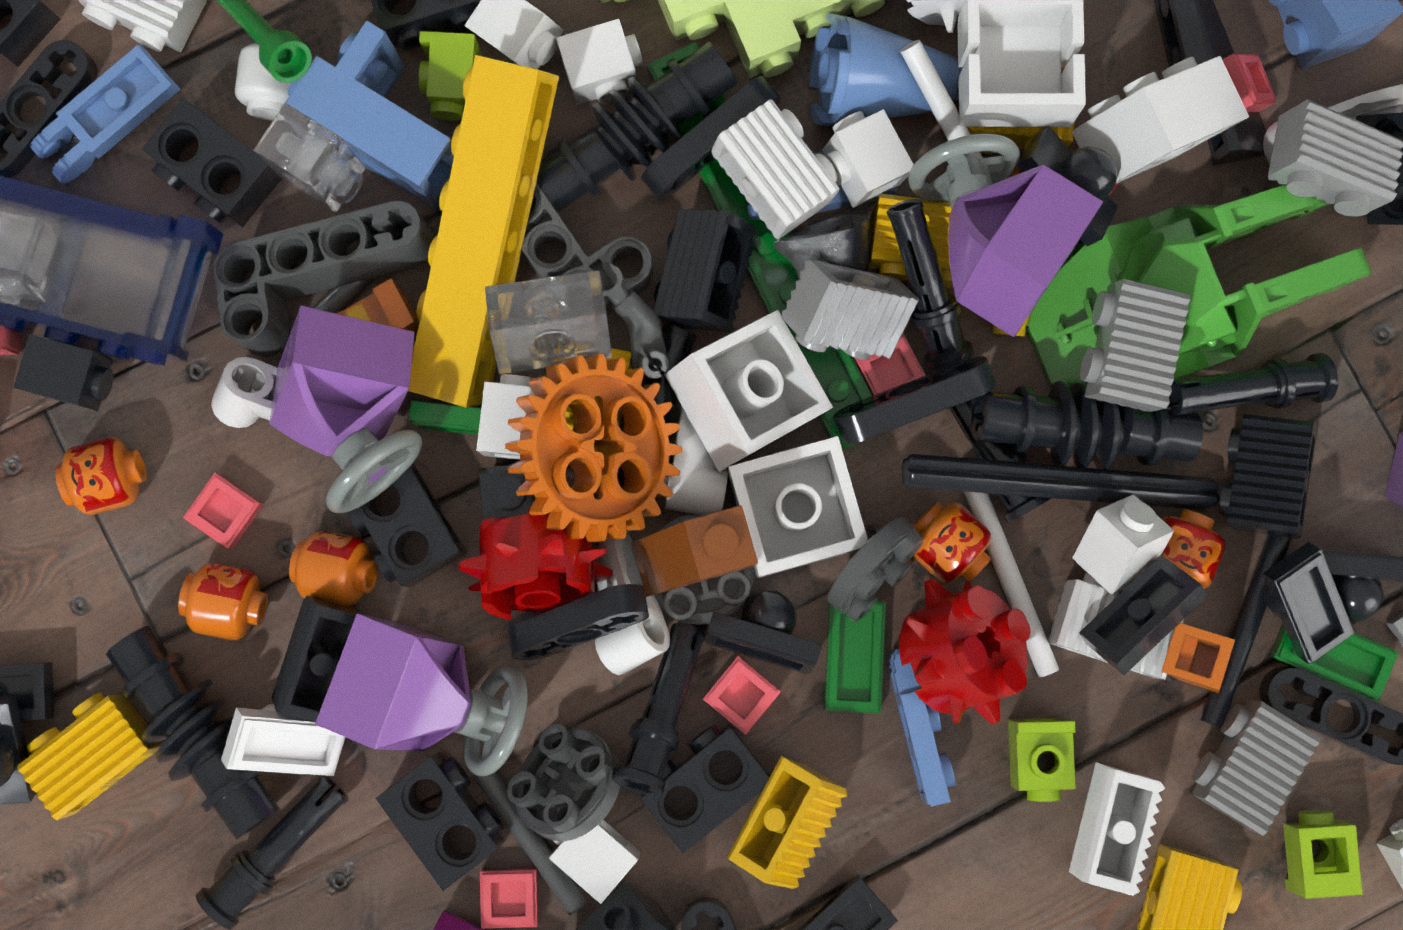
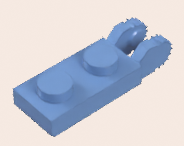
(105, 112)
(919, 722)

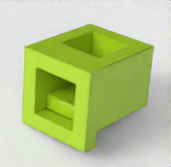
(444, 74)
(1026, 742)
(1337, 866)

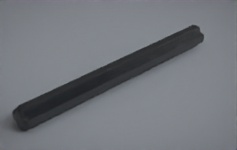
(1057, 481)

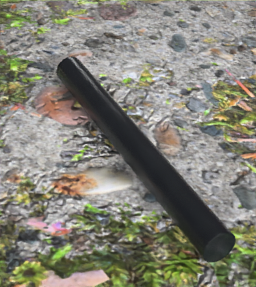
(1245, 632)

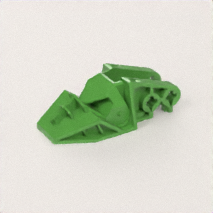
(1172, 254)

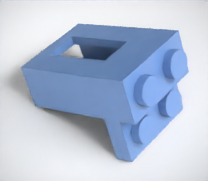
(380, 134)

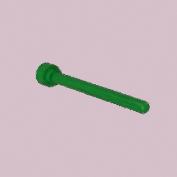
(279, 50)

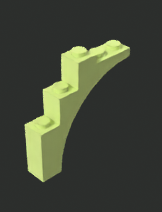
(761, 30)

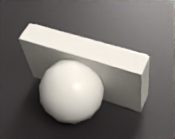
(280, 744)

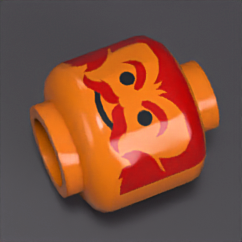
(100, 476)
(952, 542)
(1194, 546)
(333, 567)
(222, 601)

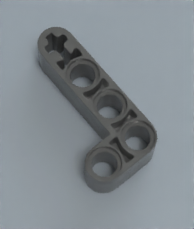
(547, 226)
(390, 238)

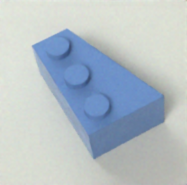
(1332, 28)

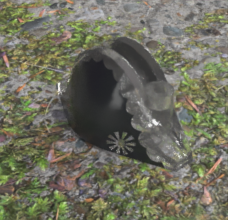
(837, 240)

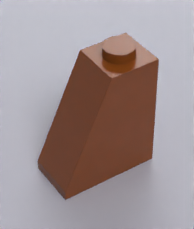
(695, 551)

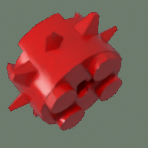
(531, 566)
(965, 650)

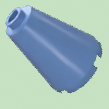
(864, 71)

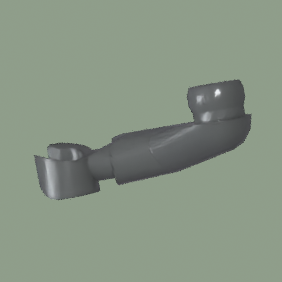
(642, 323)

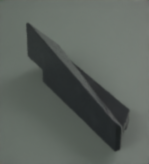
(1197, 31)

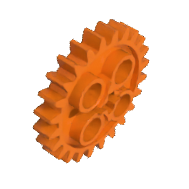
(550, 445)

